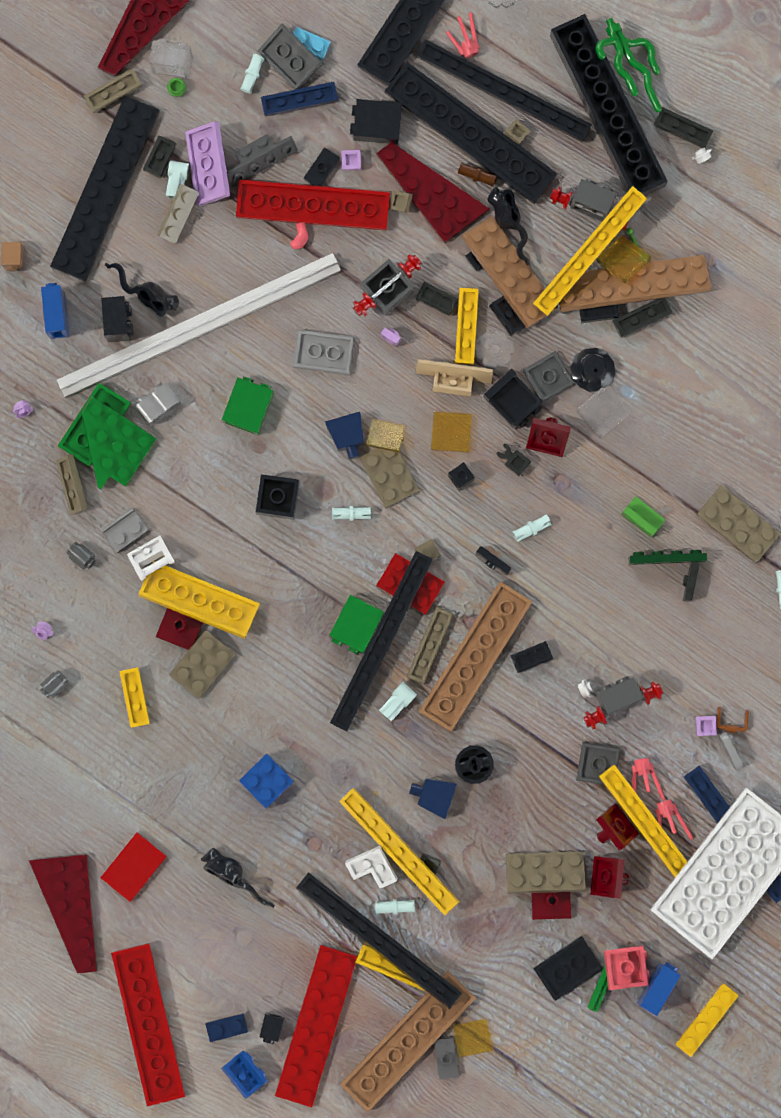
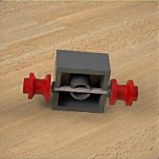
(588, 199)
(387, 286)
(618, 697)

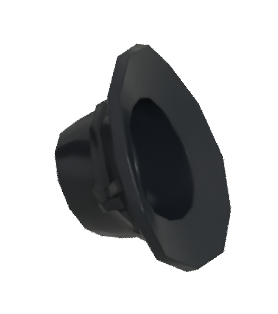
(584, 365)

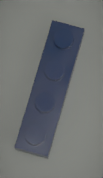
(299, 99)

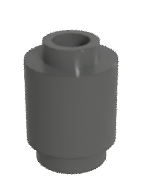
(81, 555)
(53, 684)

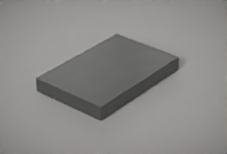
(289, 57)

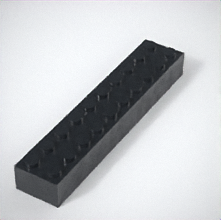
(608, 107)

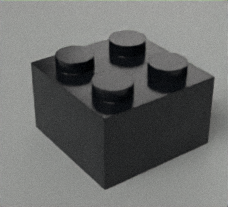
(116, 319)
(277, 497)

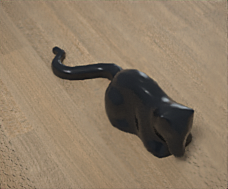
(508, 216)
(148, 293)
(230, 872)

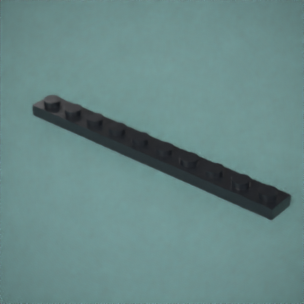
(504, 90)
(381, 641)
(379, 940)

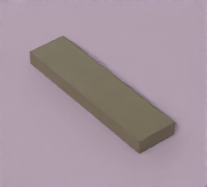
(429, 645)

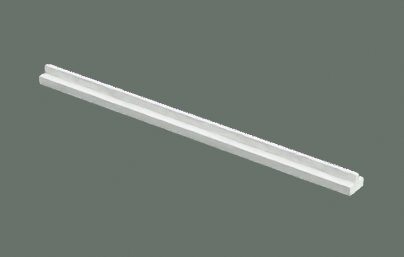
(198, 325)

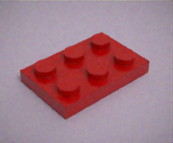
(427, 591)

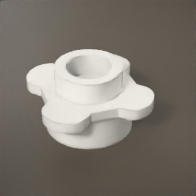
(702, 155)
(586, 689)

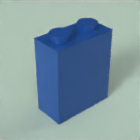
(55, 311)
(659, 988)

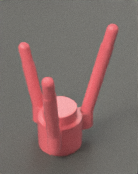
(469, 47)
(643, 766)
(666, 809)

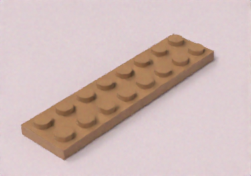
(652, 281)
(475, 656)
(404, 1046)

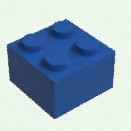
(266, 781)

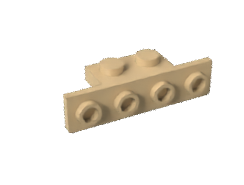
(453, 377)

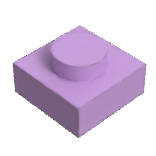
(351, 160)
(391, 336)
(706, 726)

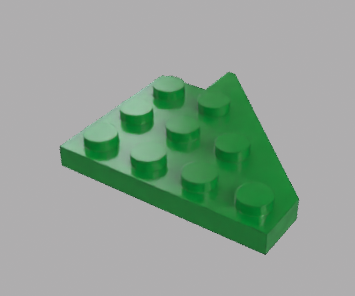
(113, 443)

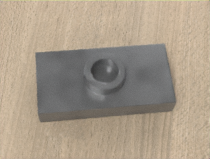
(446, 1058)

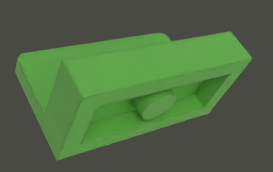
(643, 517)

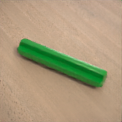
(599, 992)

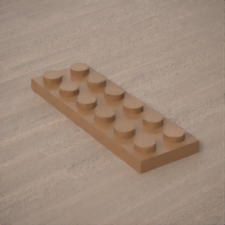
(506, 269)

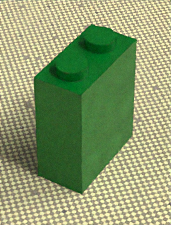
(248, 405)
(356, 625)

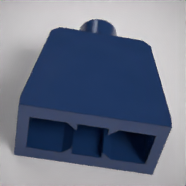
(347, 433)
(434, 796)

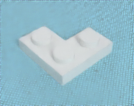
(372, 862)

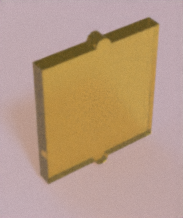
(385, 435)
(472, 1038)

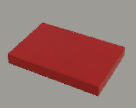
(133, 867)

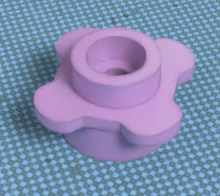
(22, 409)
(42, 630)

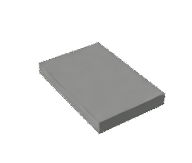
(323, 352)

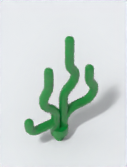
(622, 46)

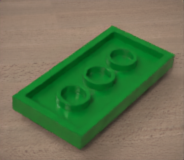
(75, 438)

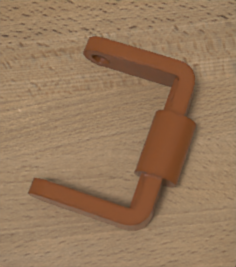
(731, 728)

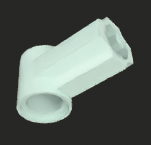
(177, 174)
(400, 698)

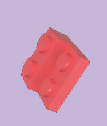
(626, 967)

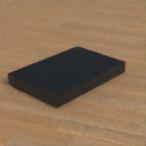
(568, 968)

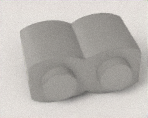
(157, 404)

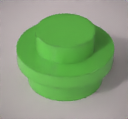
(176, 87)

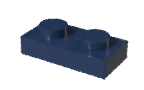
(226, 1027)

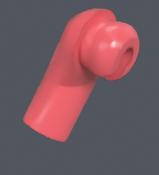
(302, 237)

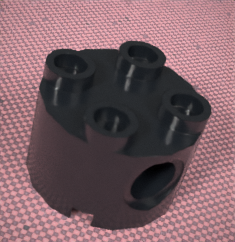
(474, 764)

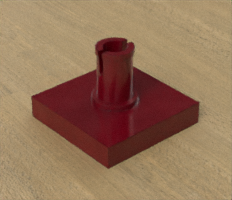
(548, 436)
(179, 629)
(616, 827)
(608, 877)
(551, 905)

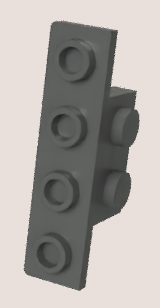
(259, 156)

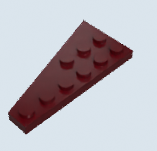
(136, 29)
(437, 199)
(68, 896)

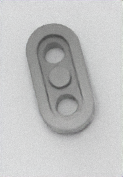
(735, 757)

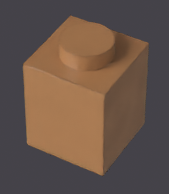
(12, 256)

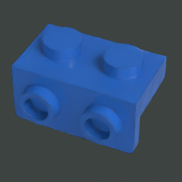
(244, 1074)

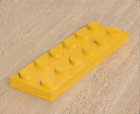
(200, 600)

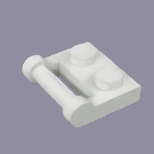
(148, 553)

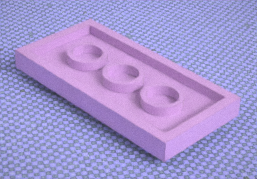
(207, 163)

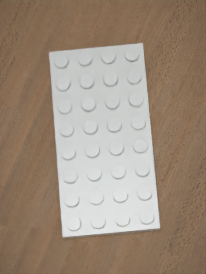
(724, 875)

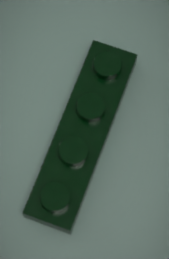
(659, 558)

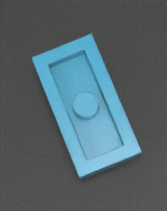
(314, 43)

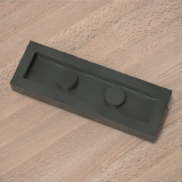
(683, 128)
(642, 317)

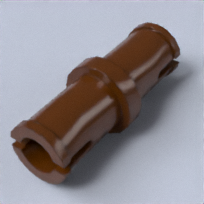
(477, 174)

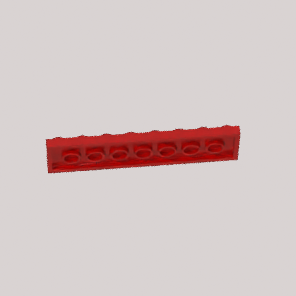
(312, 205)
(148, 1024)
(316, 1026)

